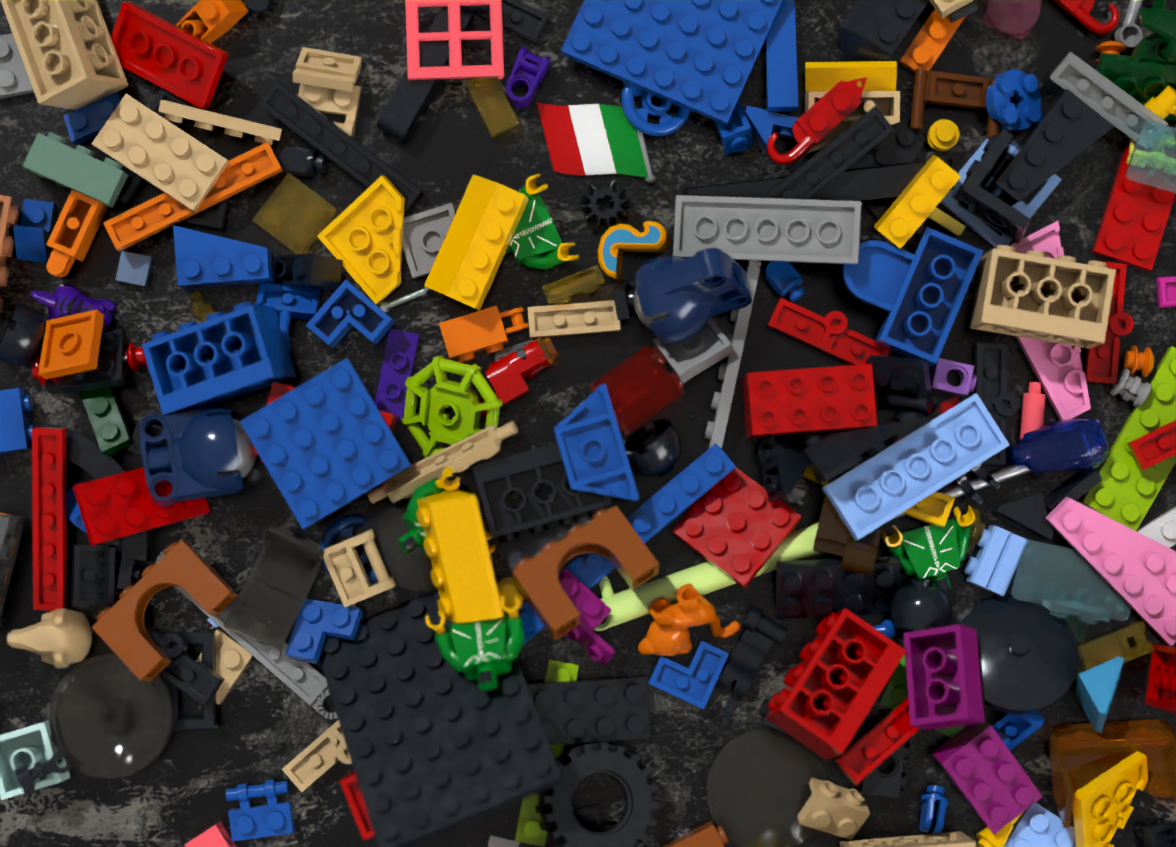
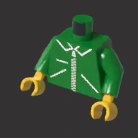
(536, 237)
(416, 535)
(932, 549)
(482, 646)

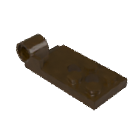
(835, 538)

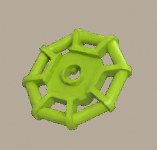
(447, 394)

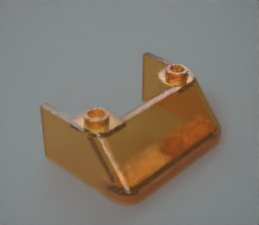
(1082, 755)

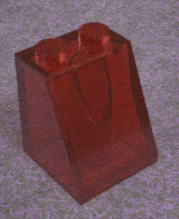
(639, 389)

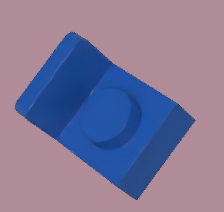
(737, 133)

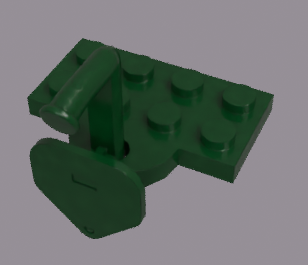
(1146, 70)

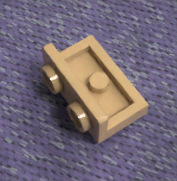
(834, 809)

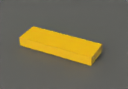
(824, 75)

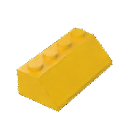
(476, 241)
(459, 557)

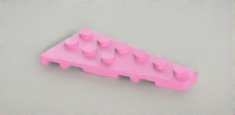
(1053, 363)
(1128, 561)

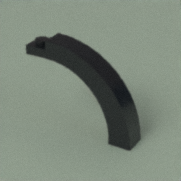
(87, 455)

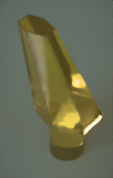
(199, 309)
(976, 530)

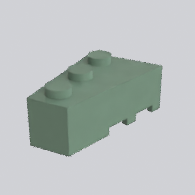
(75, 168)

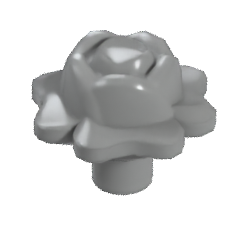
(798, 494)

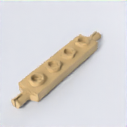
(457, 456)

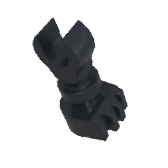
(40, 771)

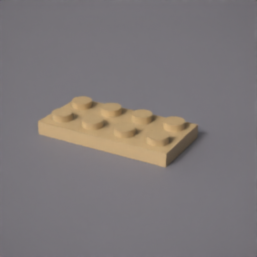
(160, 152)

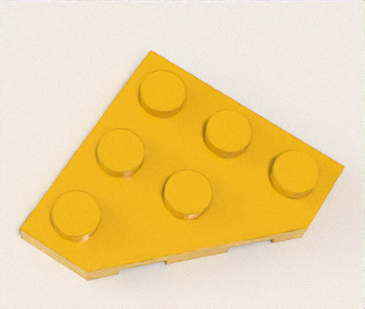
(370, 239)
(1106, 801)

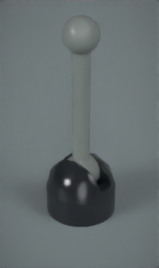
(431, 293)

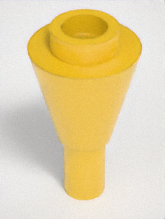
(999, 839)

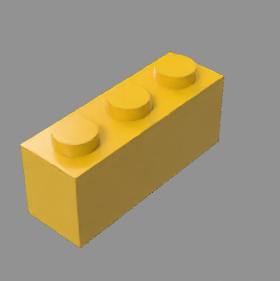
(917, 201)

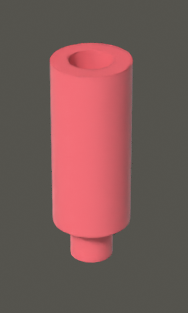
(1032, 409)

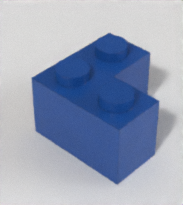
(346, 310)

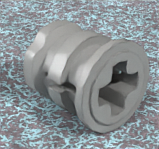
(1131, 388)

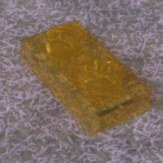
(492, 105)
(584, 281)

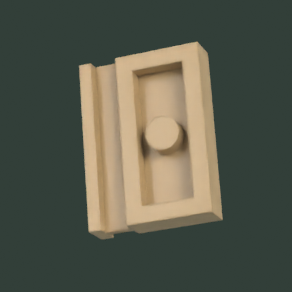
(327, 69)
(230, 662)

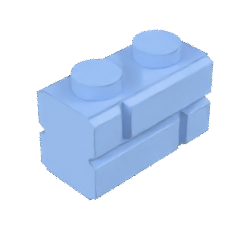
(995, 560)

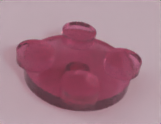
(1012, 16)

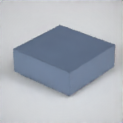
(134, 269)

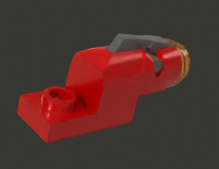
(517, 364)

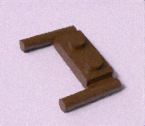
(950, 90)

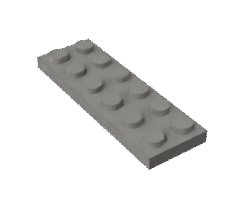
(769, 228)

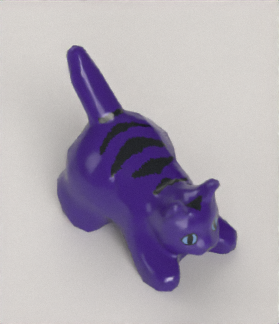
(69, 300)

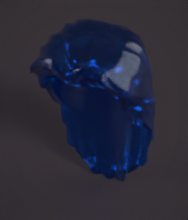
(1063, 446)

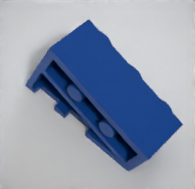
(219, 262)

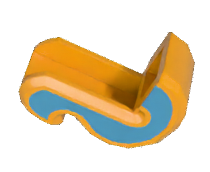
(628, 239)

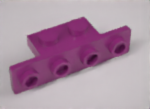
(592, 614)

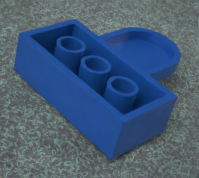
(915, 288)

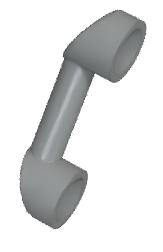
(1130, 33)

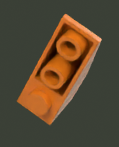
(212, 18)

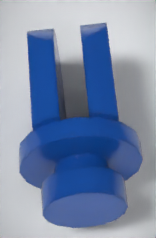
(785, 280)
(933, 809)

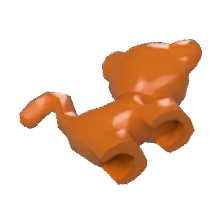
(669, 630)

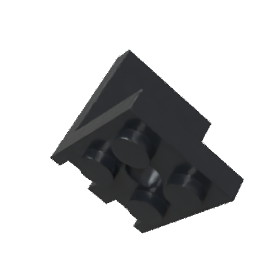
(986, 205)

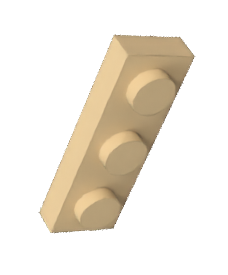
(573, 319)

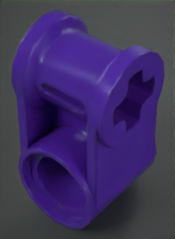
(527, 72)

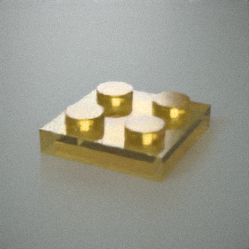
(295, 215)

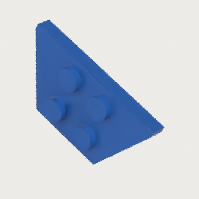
(595, 450)

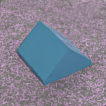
(1096, 690)

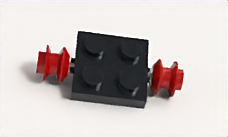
(110, 365)

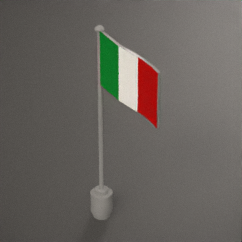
(594, 141)

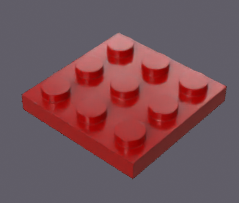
(737, 527)

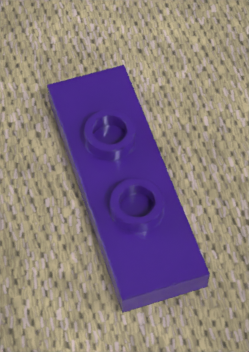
(396, 367)

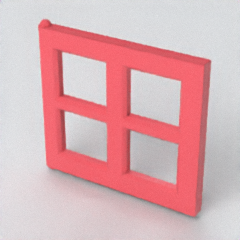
(454, 36)

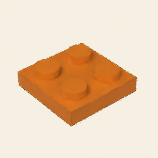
(71, 344)

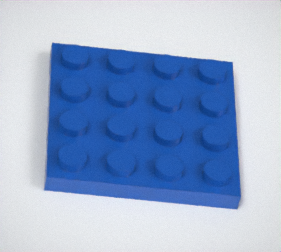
(325, 443)

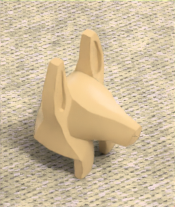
(59, 637)

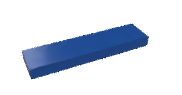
(782, 61)

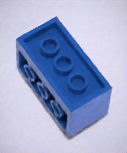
(218, 358)

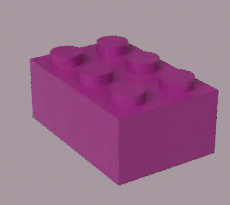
(943, 677)
(987, 775)

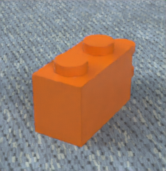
(74, 232)
(479, 332)

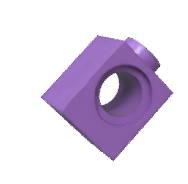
(939, 380)

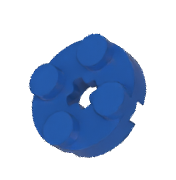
(1027, 95)

